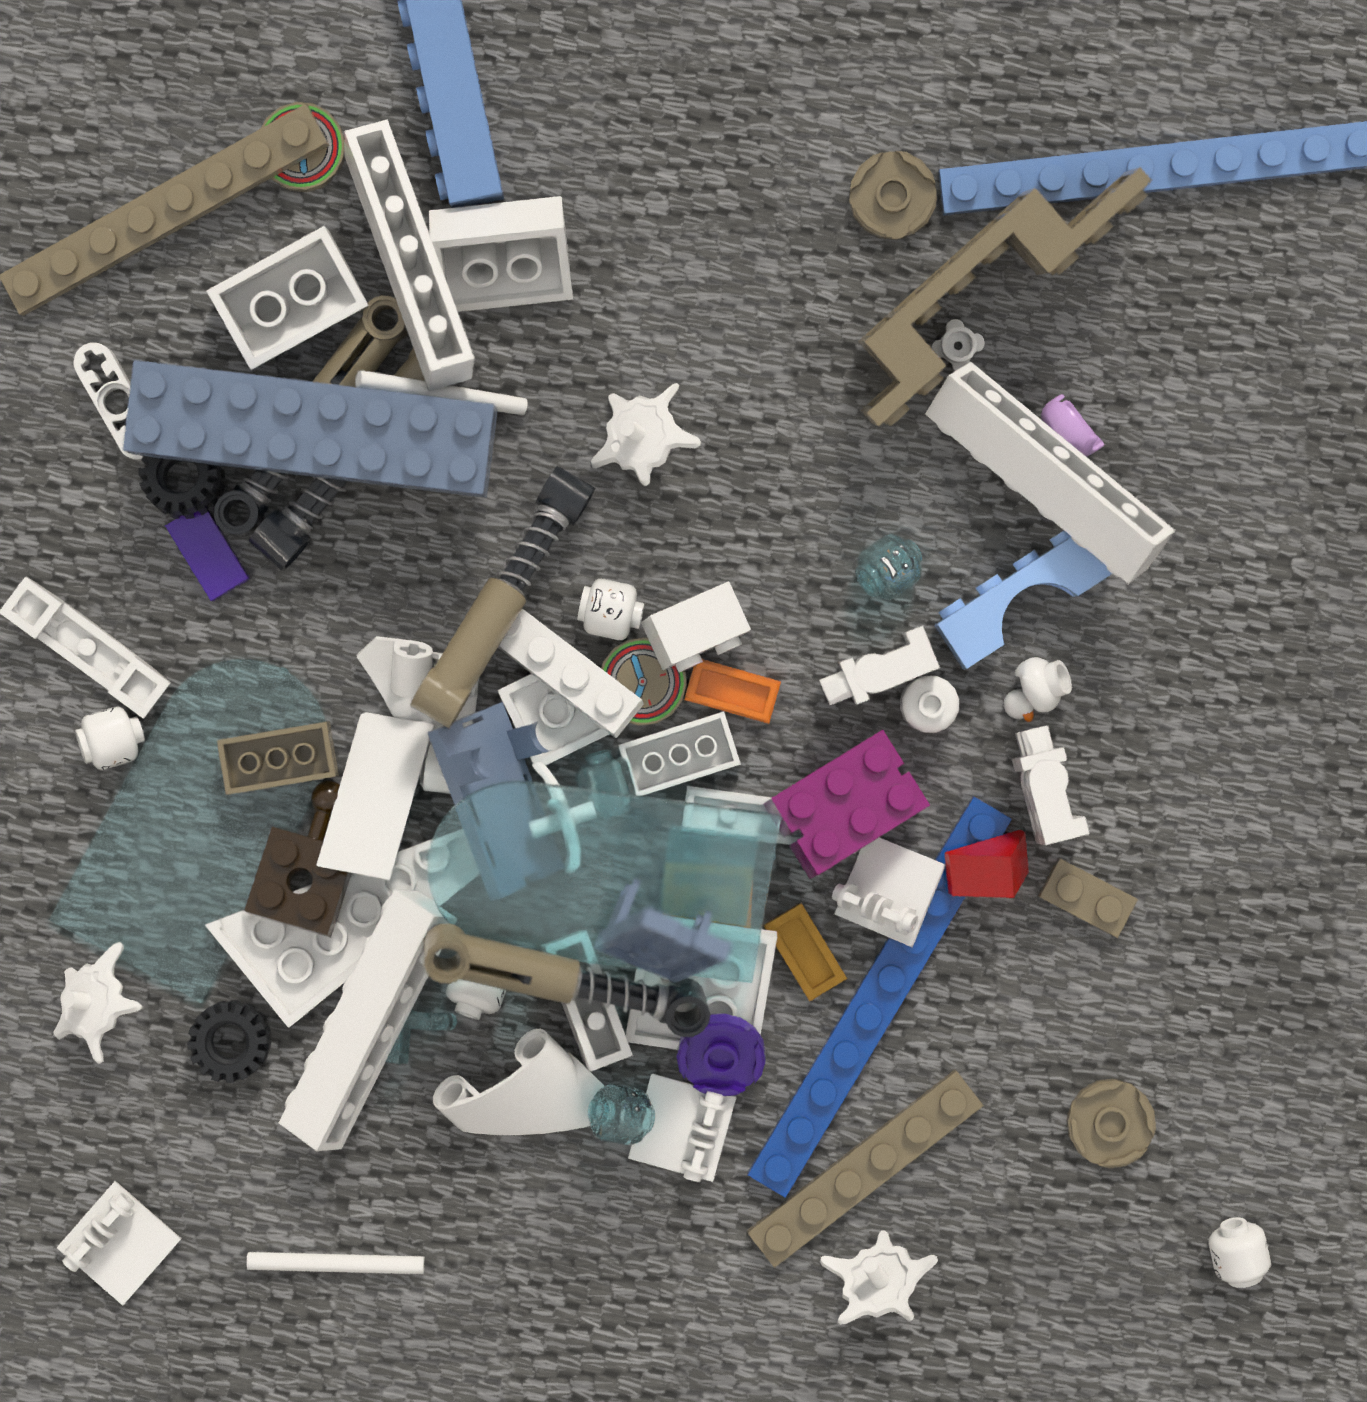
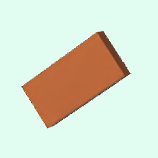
(733, 690)

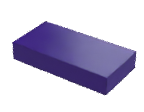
(208, 554)

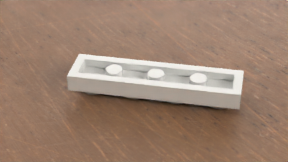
(570, 674)

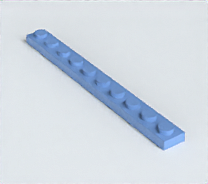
(1167, 165)

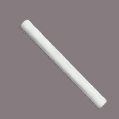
(391, 383)
(335, 1263)

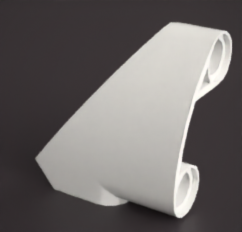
(397, 672)
(538, 1098)

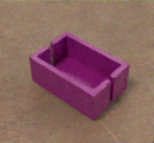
(847, 804)

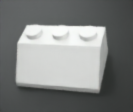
(503, 253)
(288, 297)

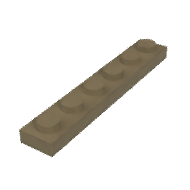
(864, 1168)

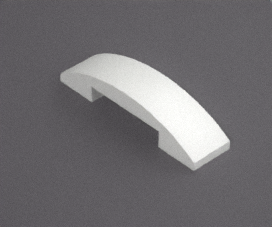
(85, 646)

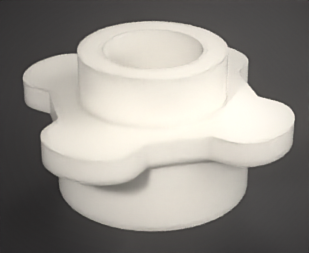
(958, 333)

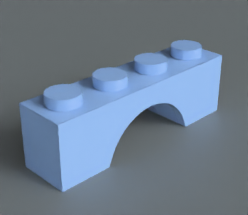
(976, 628)

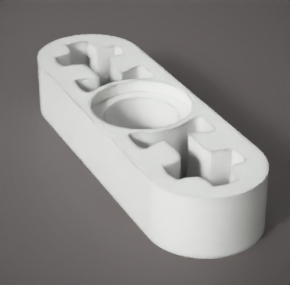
(91, 378)

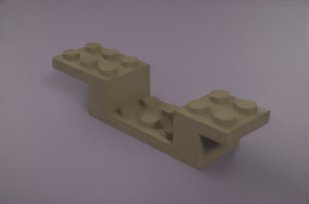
(1039, 239)

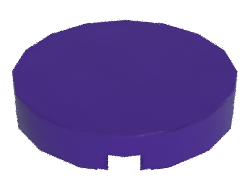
(722, 1056)

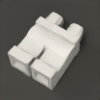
(880, 672)
(1044, 788)

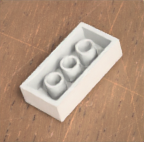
(680, 754)

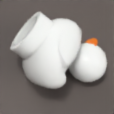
(1041, 688)

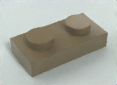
(1088, 897)

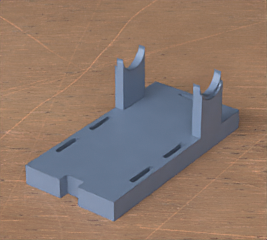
(484, 751)
(659, 941)

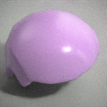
(1070, 425)

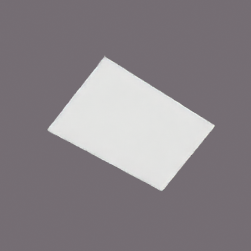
(375, 795)

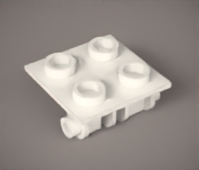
(889, 890)
(686, 1129)
(118, 1243)

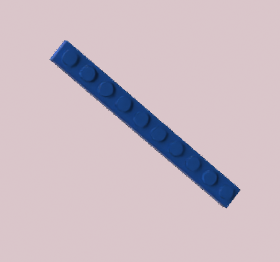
(865, 1020)

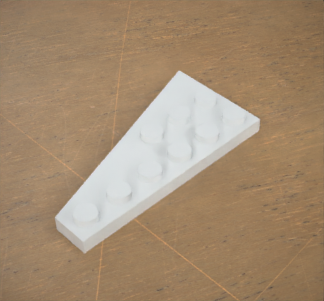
(301, 967)

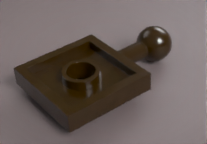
(290, 853)

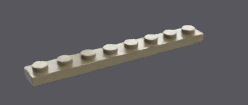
(164, 210)

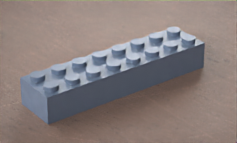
(310, 429)

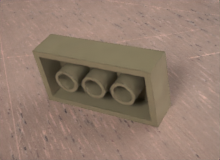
(277, 758)

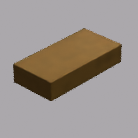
(805, 952)

